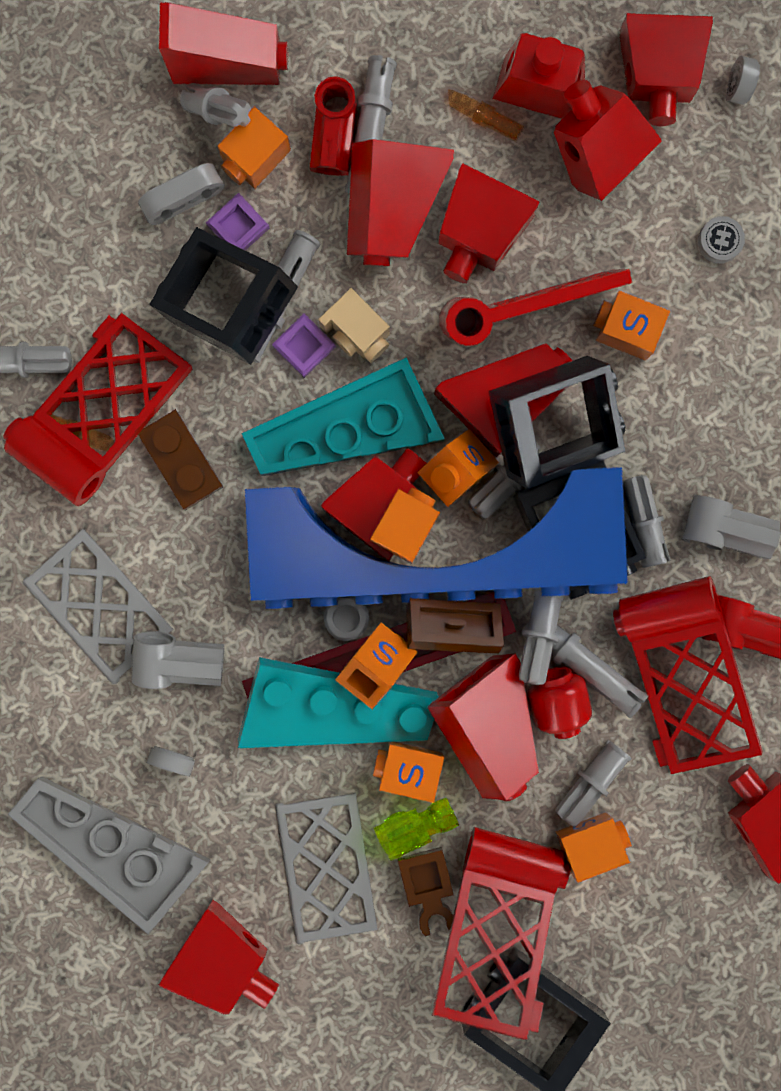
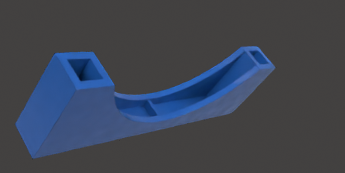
(302, 557)

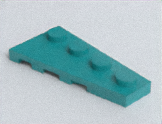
(352, 422)
(309, 707)

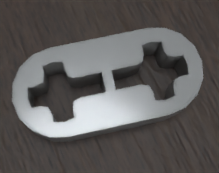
(181, 193)

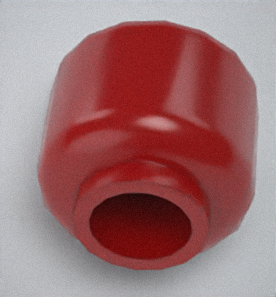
(560, 703)

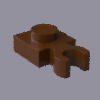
(425, 883)

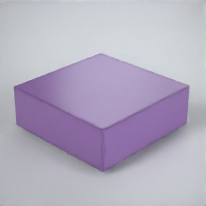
(238, 223)
(304, 345)

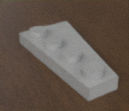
(113, 854)

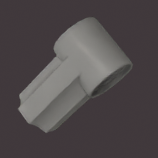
(721, 527)
(164, 661)

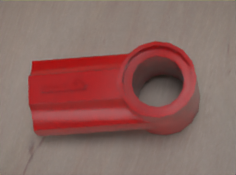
(333, 129)
(750, 628)

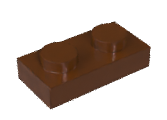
(180, 460)
(454, 626)

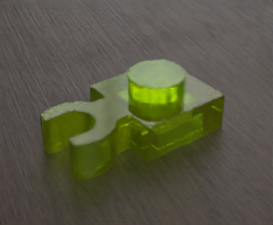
(411, 830)

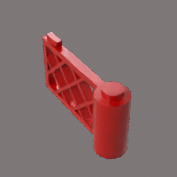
(471, 321)
(62, 457)
(672, 617)
(517, 870)

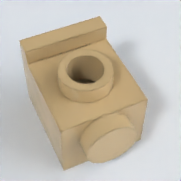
(357, 327)

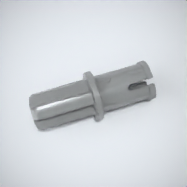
(215, 105)
(34, 359)
(494, 492)
(646, 520)
(540, 638)
(592, 783)

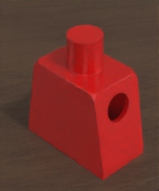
(664, 60)
(539, 73)
(602, 138)
(482, 222)
(368, 493)
(759, 817)
(220, 964)

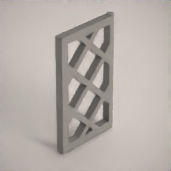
(59, 609)
(360, 886)

